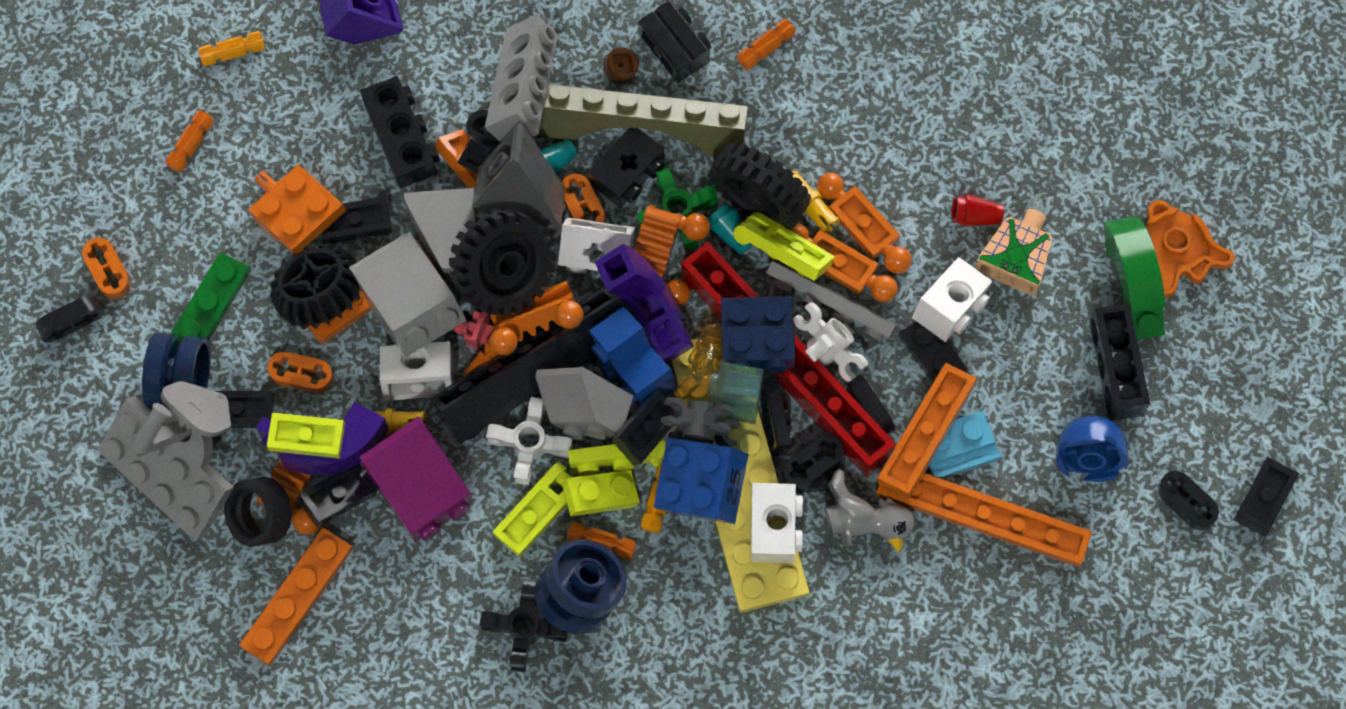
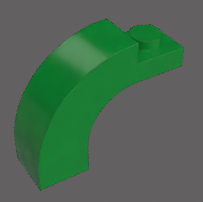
(1139, 273)

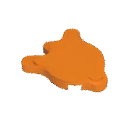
(1183, 246)

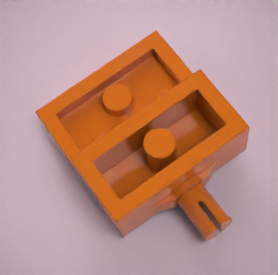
(294, 208)

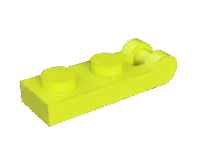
(783, 245)
(589, 460)
(533, 512)

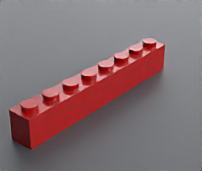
(808, 381)

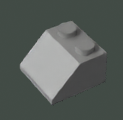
(583, 402)

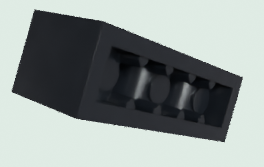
(400, 147)
(1119, 362)

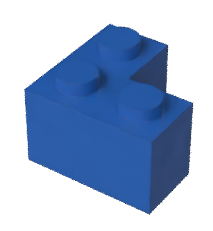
(629, 357)

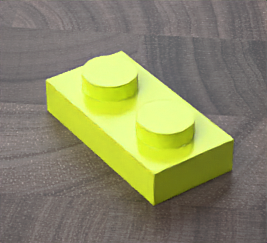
(306, 435)
(600, 493)

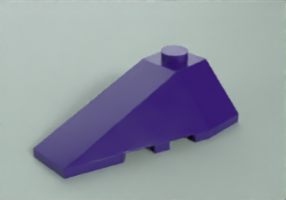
(360, 19)

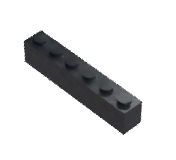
(510, 379)

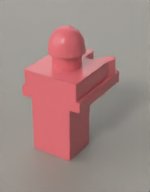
(476, 332)

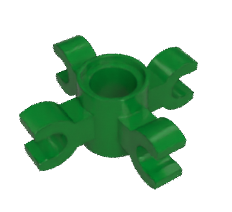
(702, 200)

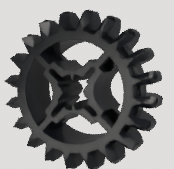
(315, 286)

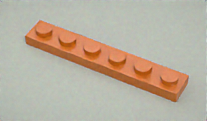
(995, 518)

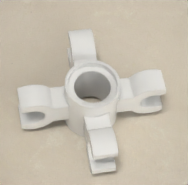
(830, 342)
(503, 436)

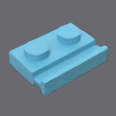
(965, 447)

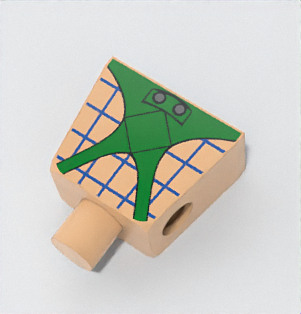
(1017, 253)

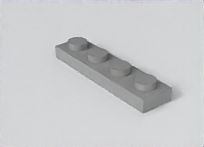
(819, 294)

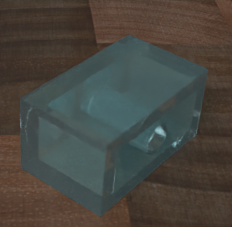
(738, 388)

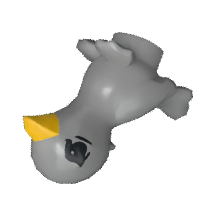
(856, 517)

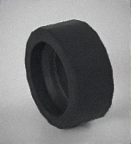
(276, 506)

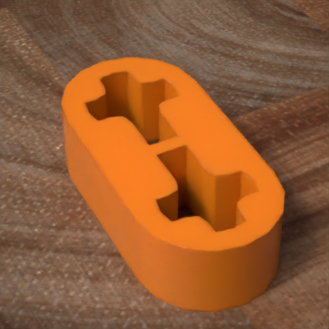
(589, 198)
(113, 264)
(299, 380)

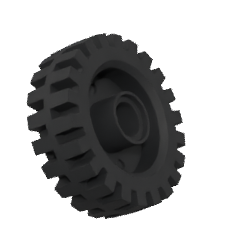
(759, 185)
(479, 256)

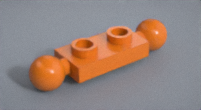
(864, 223)
(851, 267)

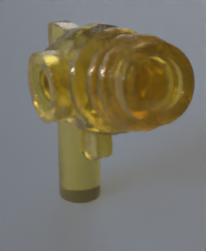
(704, 360)

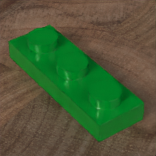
(212, 298)

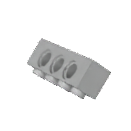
(522, 77)

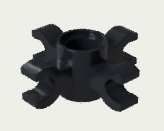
(503, 623)

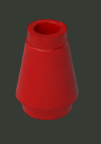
(975, 211)

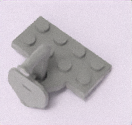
(163, 460)

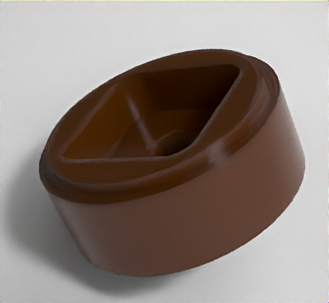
(620, 65)

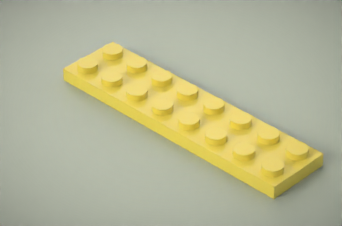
(753, 582)

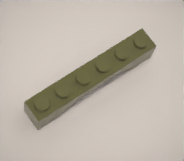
(580, 111)

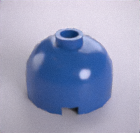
(1099, 448)

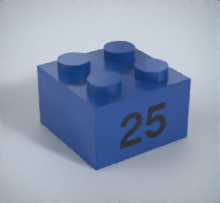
(701, 480)

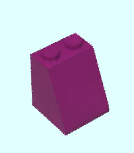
(417, 480)

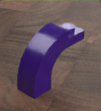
(645, 292)
(362, 432)

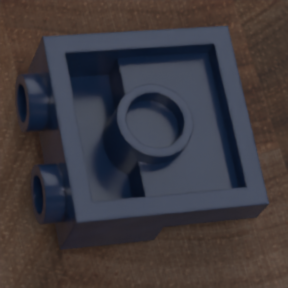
(758, 332)

